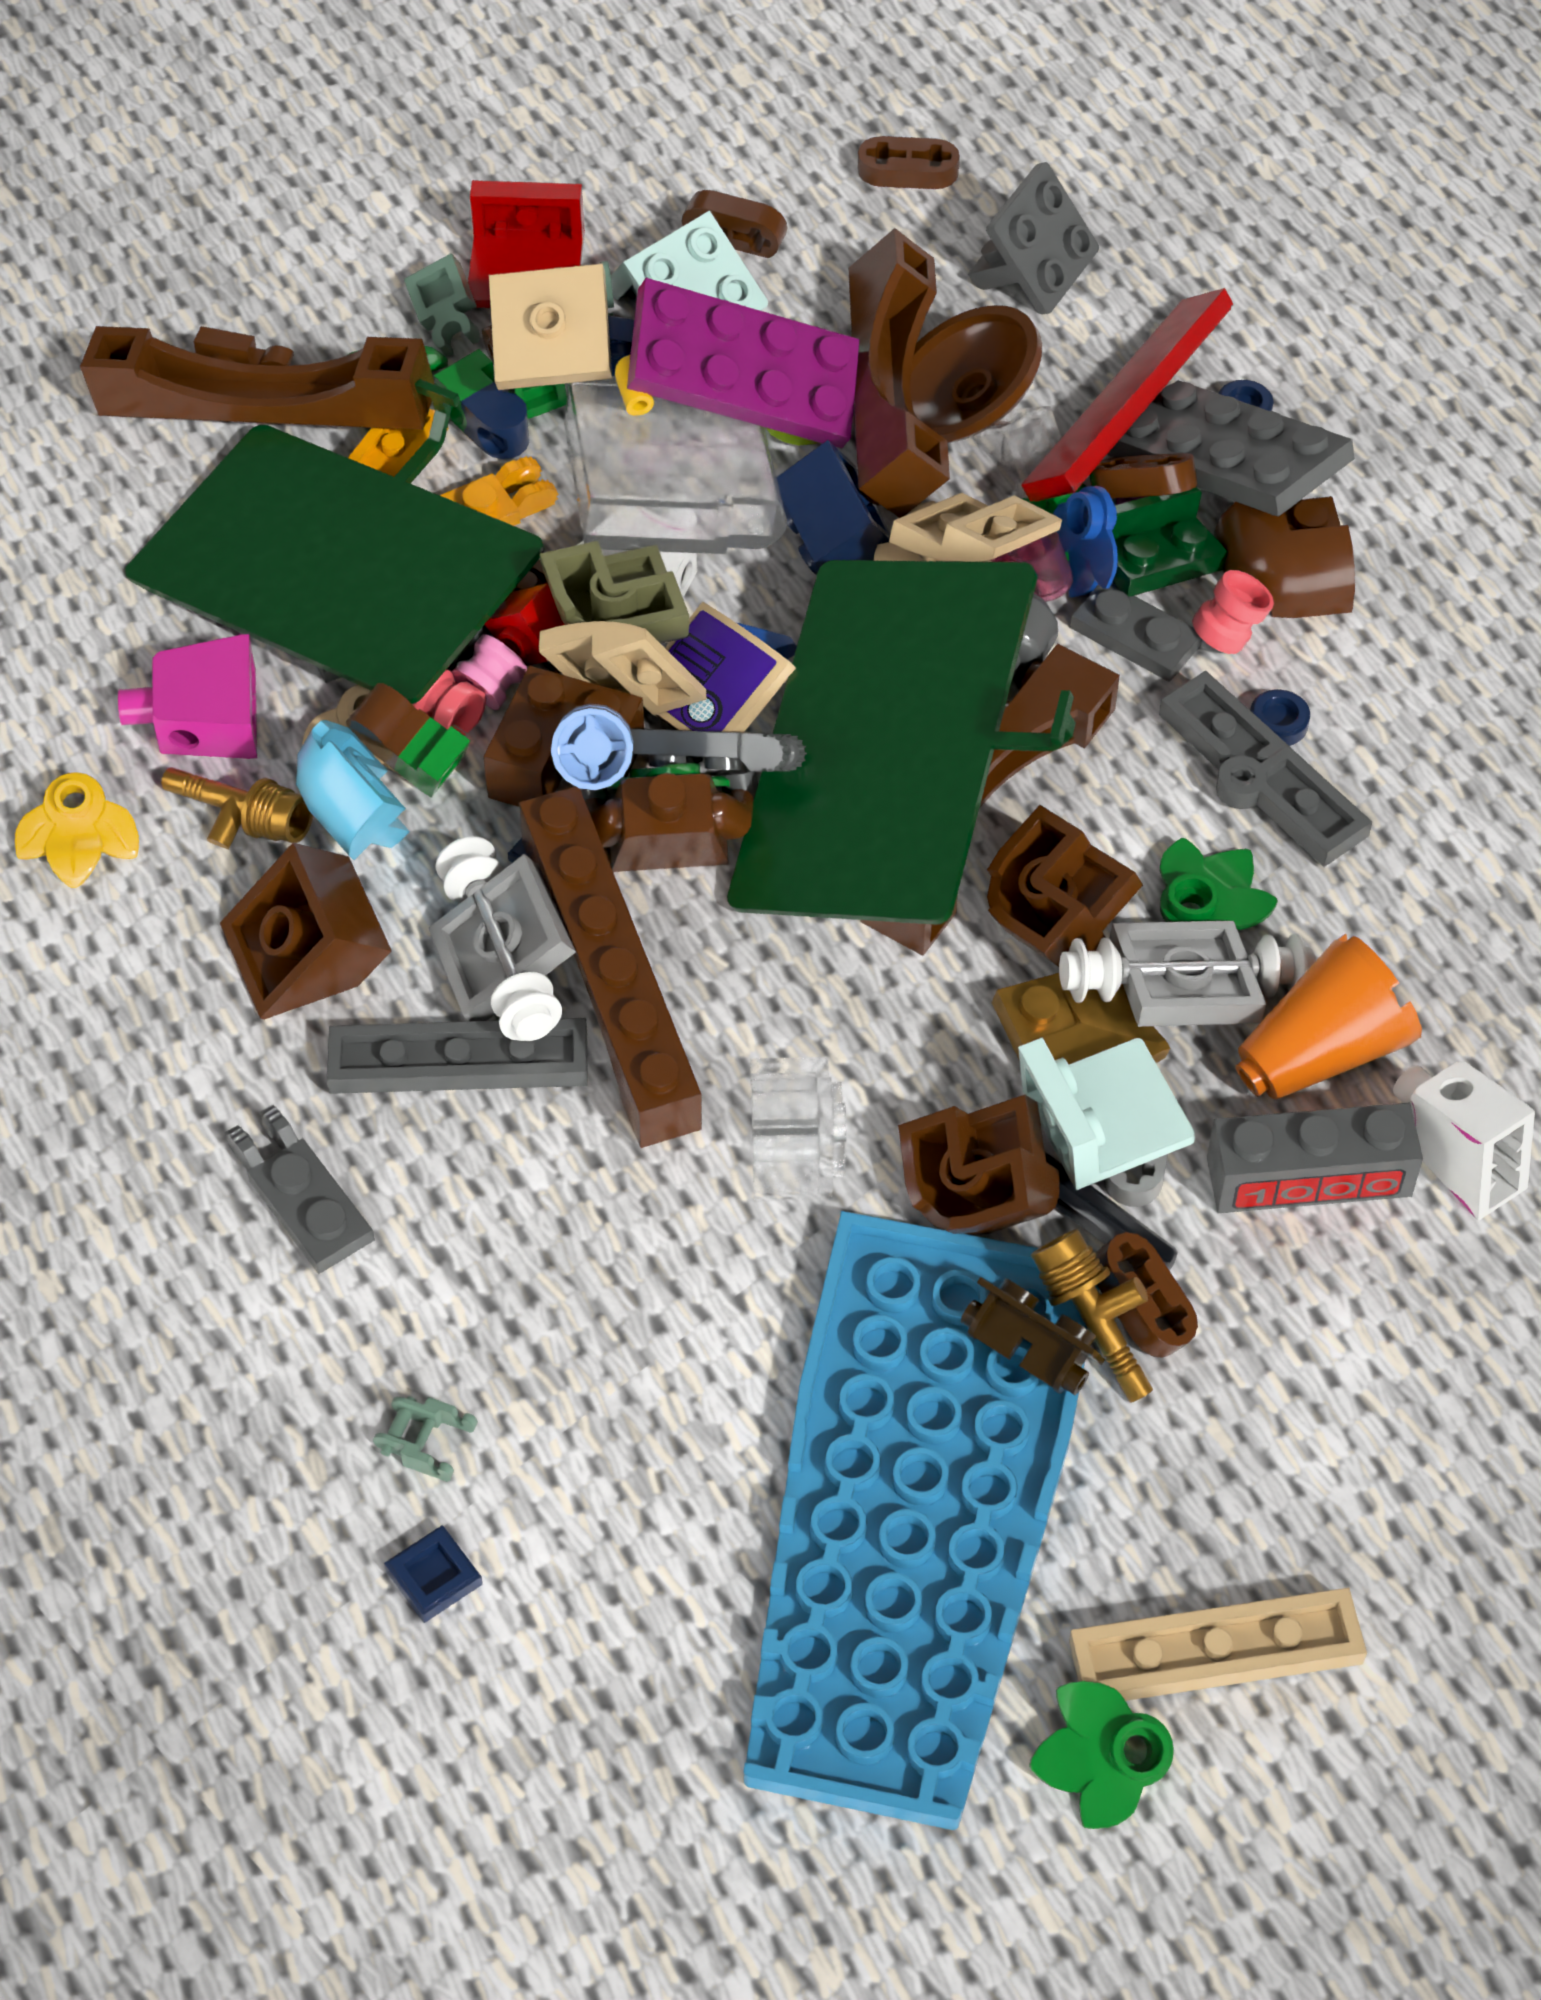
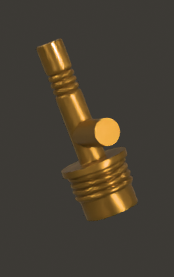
(263, 810)
(1071, 1273)

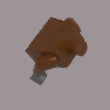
(672, 819)

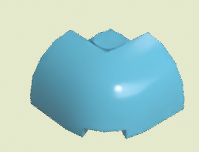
(345, 790)

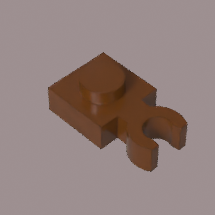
(239, 348)

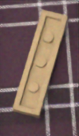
(1221, 1645)

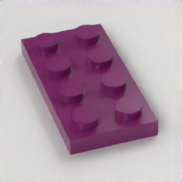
(743, 363)

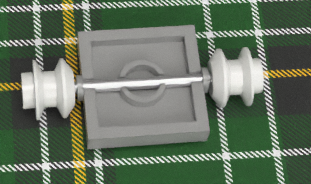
(500, 939)
(1185, 971)

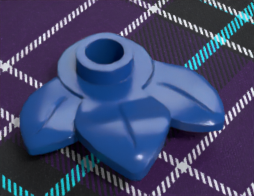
(1089, 538)

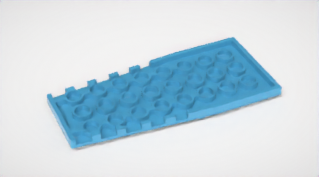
(903, 1527)

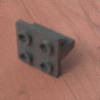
(1036, 242)

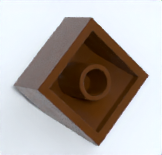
(304, 931)

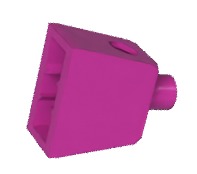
(199, 700)

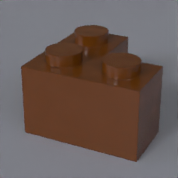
(520, 755)

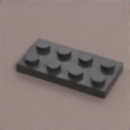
(1238, 446)

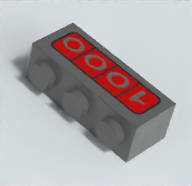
(1314, 1157)

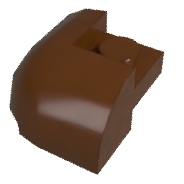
(1297, 556)
(1056, 886)
(979, 1167)

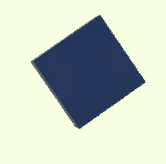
(433, 1573)

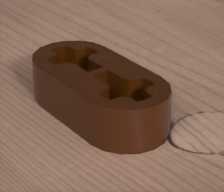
(908, 162)
(746, 223)
(1145, 475)
(1163, 1293)

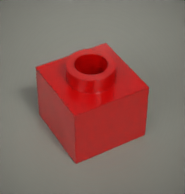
(522, 618)

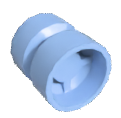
(592, 746)

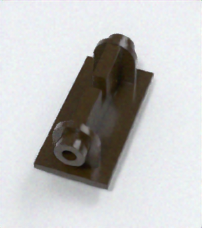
(1056, 1348)

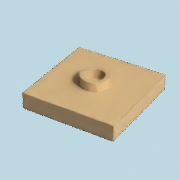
(550, 326)

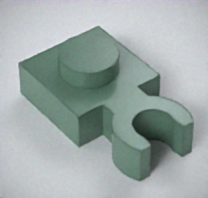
(441, 299)

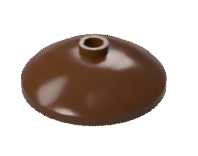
(974, 370)

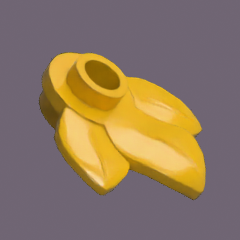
(77, 835)

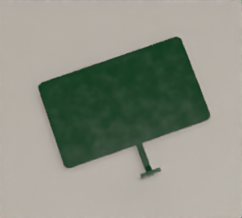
(338, 558)
(899, 728)

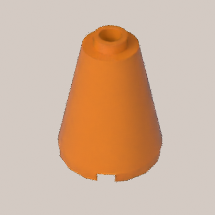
(1328, 1023)

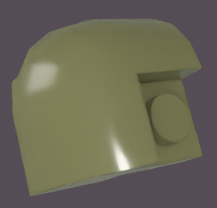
(617, 588)

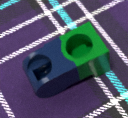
(485, 414)

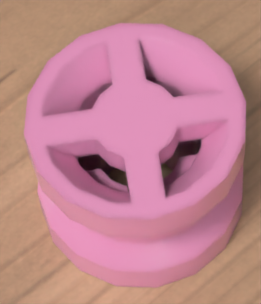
(491, 670)

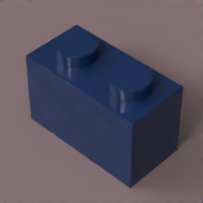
(829, 509)

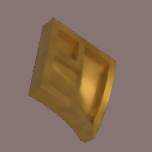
(1068, 1027)

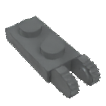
(720, 749)
(302, 1193)

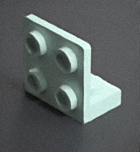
(693, 259)
(1104, 1109)

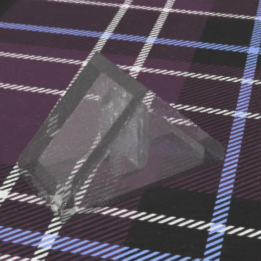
(1019, 443)

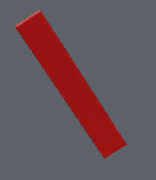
(1127, 396)

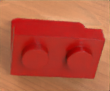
(523, 230)

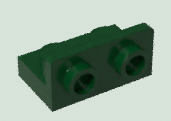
(1163, 543)

